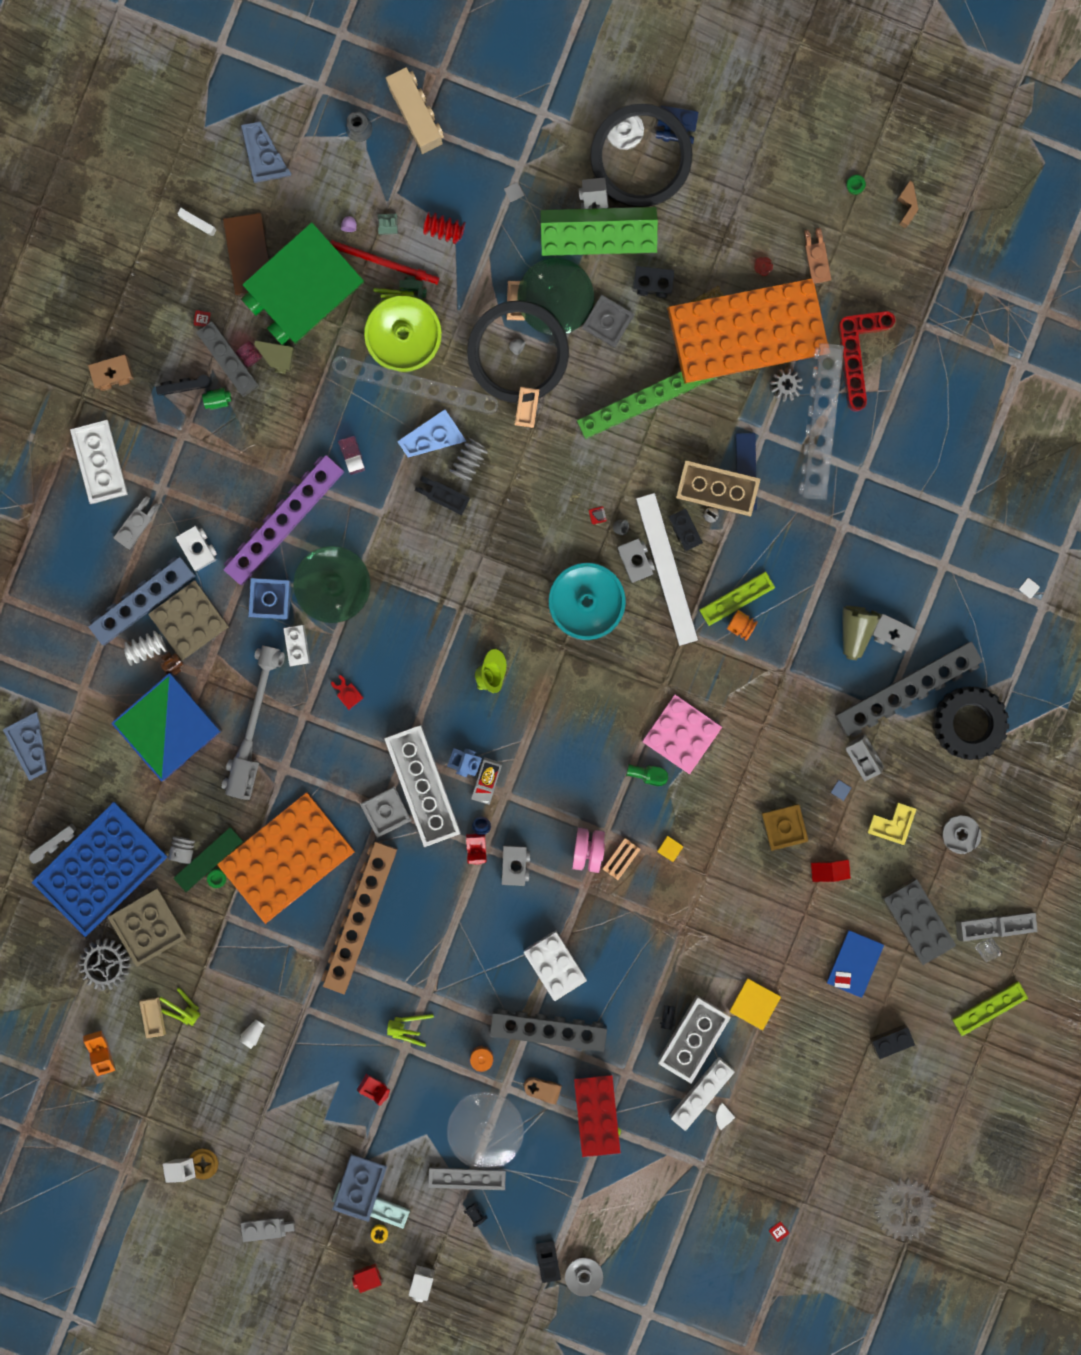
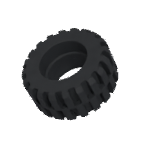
(996, 723)

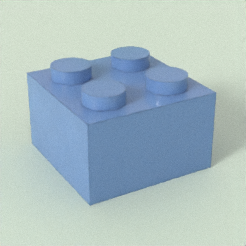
(270, 598)

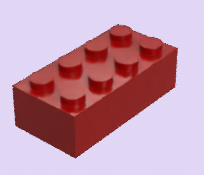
(597, 1116)

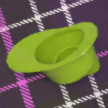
(492, 672)

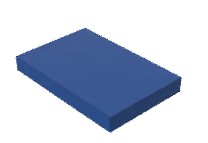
(859, 957)

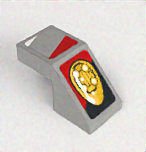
(487, 781)

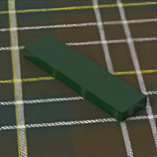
(208, 859)

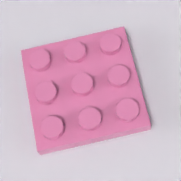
(682, 734)

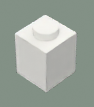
(179, 1170)

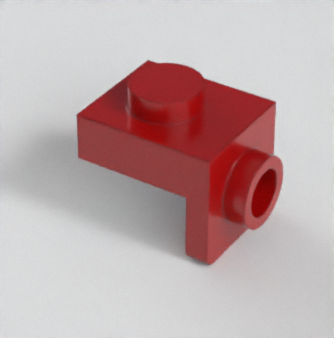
(476, 849)
(374, 1089)

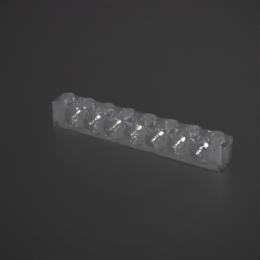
(819, 490)

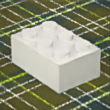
(555, 965)

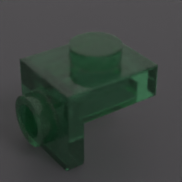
(411, 284)

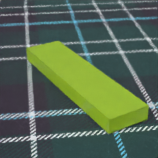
(737, 598)
(989, 1008)

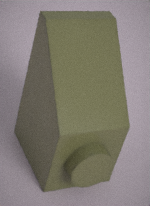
(277, 356)

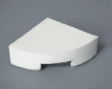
(723, 1116)

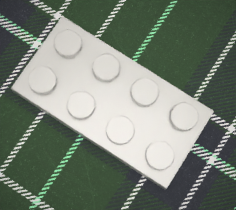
(99, 462)

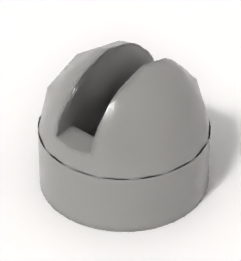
(516, 346)
(708, 518)

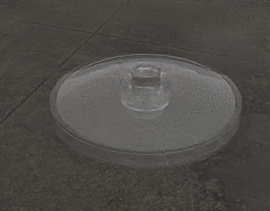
(485, 1130)

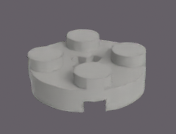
(952, 840)

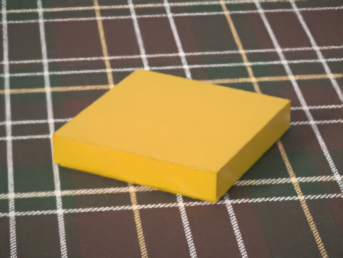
(755, 1004)

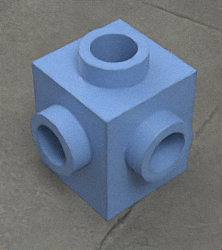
(468, 762)

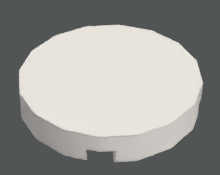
(627, 133)

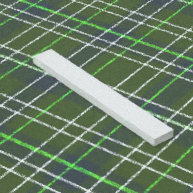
(666, 569)

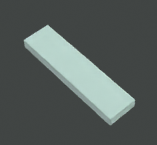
(386, 1211)

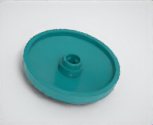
(587, 601)

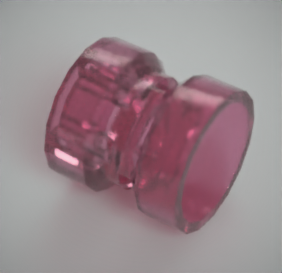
(248, 354)

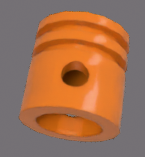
(742, 625)
(481, 1058)

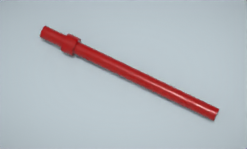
(419, 274)

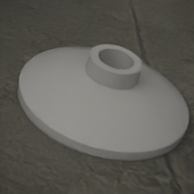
(585, 1286)

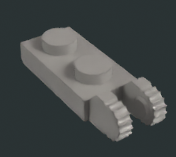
(135, 524)
(52, 844)

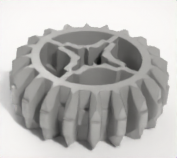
(103, 956)

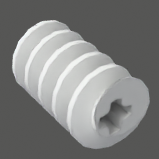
(144, 648)

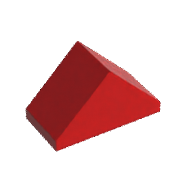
(830, 871)

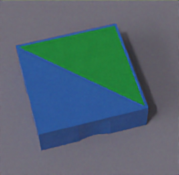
(166, 727)

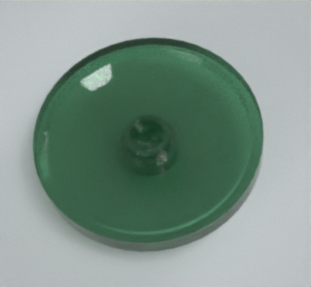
(559, 288)
(332, 584)

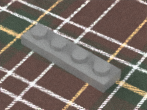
(467, 1178)

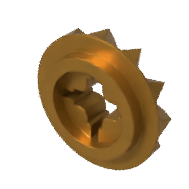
(209, 1157)

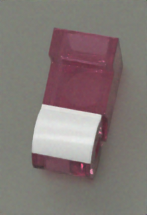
(352, 455)

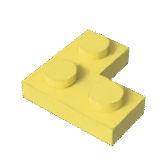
(895, 829)

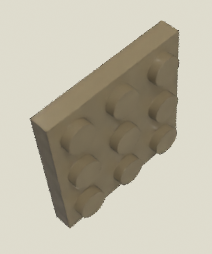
(188, 620)
(147, 927)

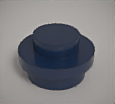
(481, 826)

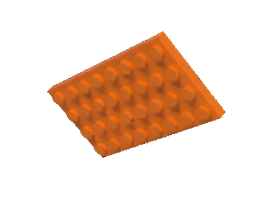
(747, 330)

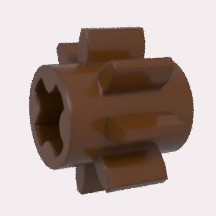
(171, 663)

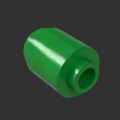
(216, 398)

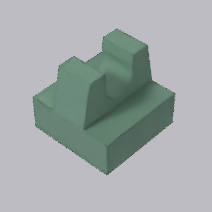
(387, 224)

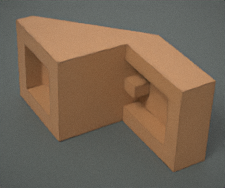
(909, 199)

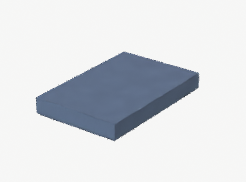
(359, 1188)

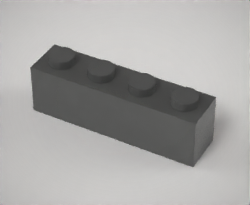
(227, 359)

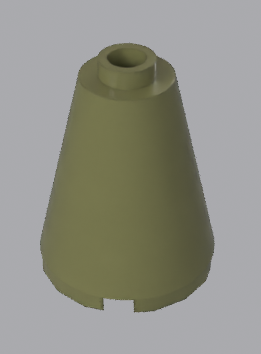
(857, 630)

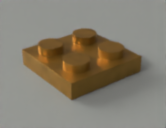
(785, 827)

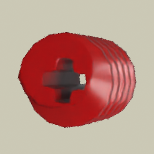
(443, 228)

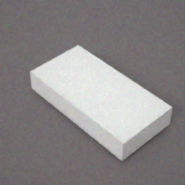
(195, 221)

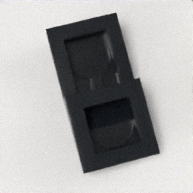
(548, 1262)

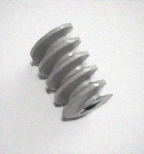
(469, 460)

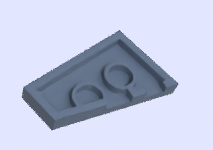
(28, 746)

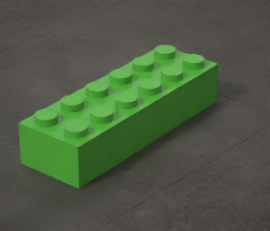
(599, 231)

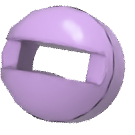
(348, 224)

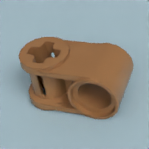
(546, 1090)

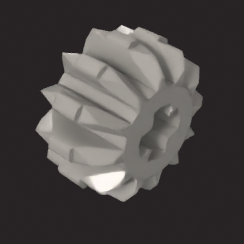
(791, 381)

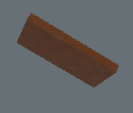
(245, 247)

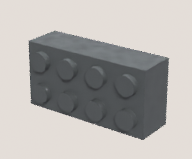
(918, 921)

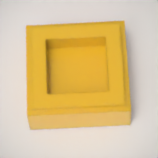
(670, 848)

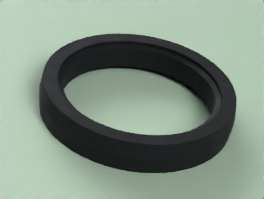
(683, 139)
(523, 307)

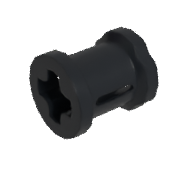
(475, 1214)

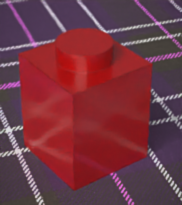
(367, 1278)

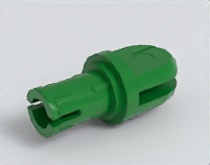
(650, 774)

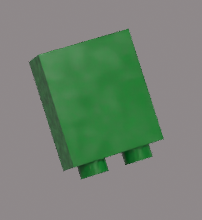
(301, 285)

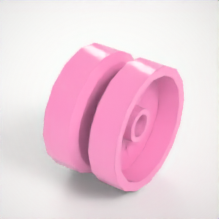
(589, 850)

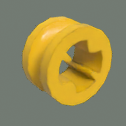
(373, 1233)

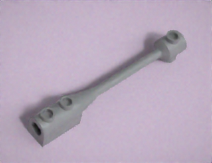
(242, 767)

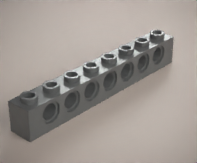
(966, 651)

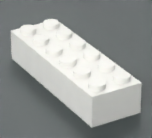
(422, 785)

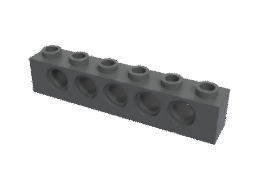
(596, 1042)

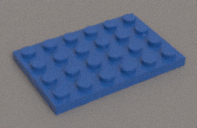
(100, 869)

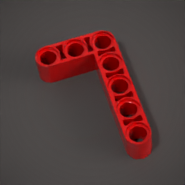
(855, 354)

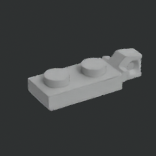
(265, 1229)

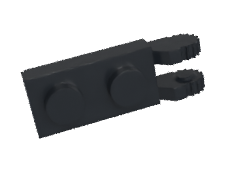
(444, 496)

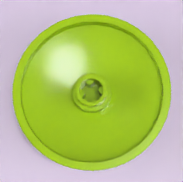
(402, 333)

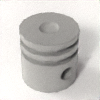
(181, 849)

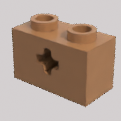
(100, 371)

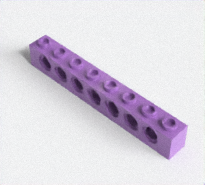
(333, 473)

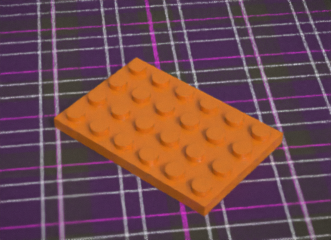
(286, 858)

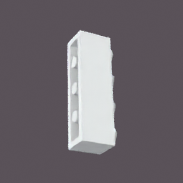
(702, 1093)

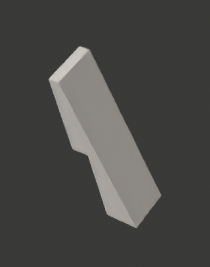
(996, 926)

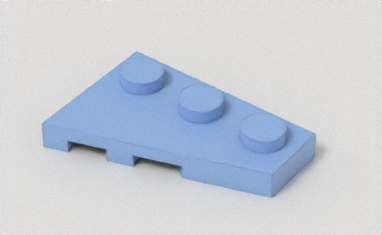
(432, 435)

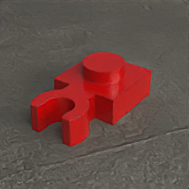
(349, 694)

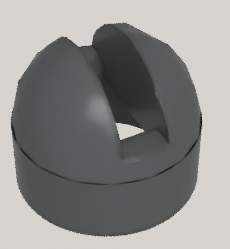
(621, 527)

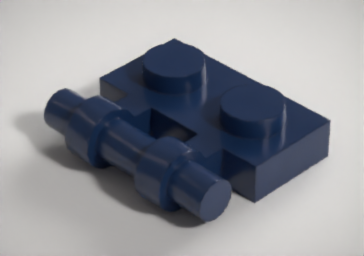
(686, 117)

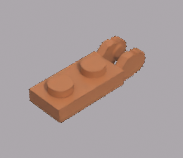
(817, 258)

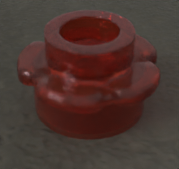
(768, 266)

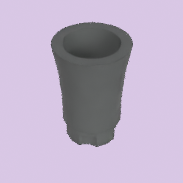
(361, 132)

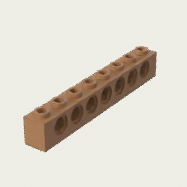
(330, 979)

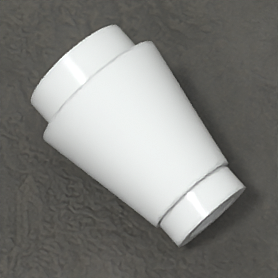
(252, 1034)

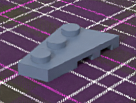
(262, 156)

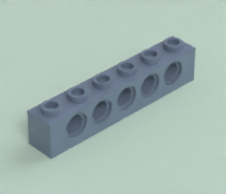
(105, 634)

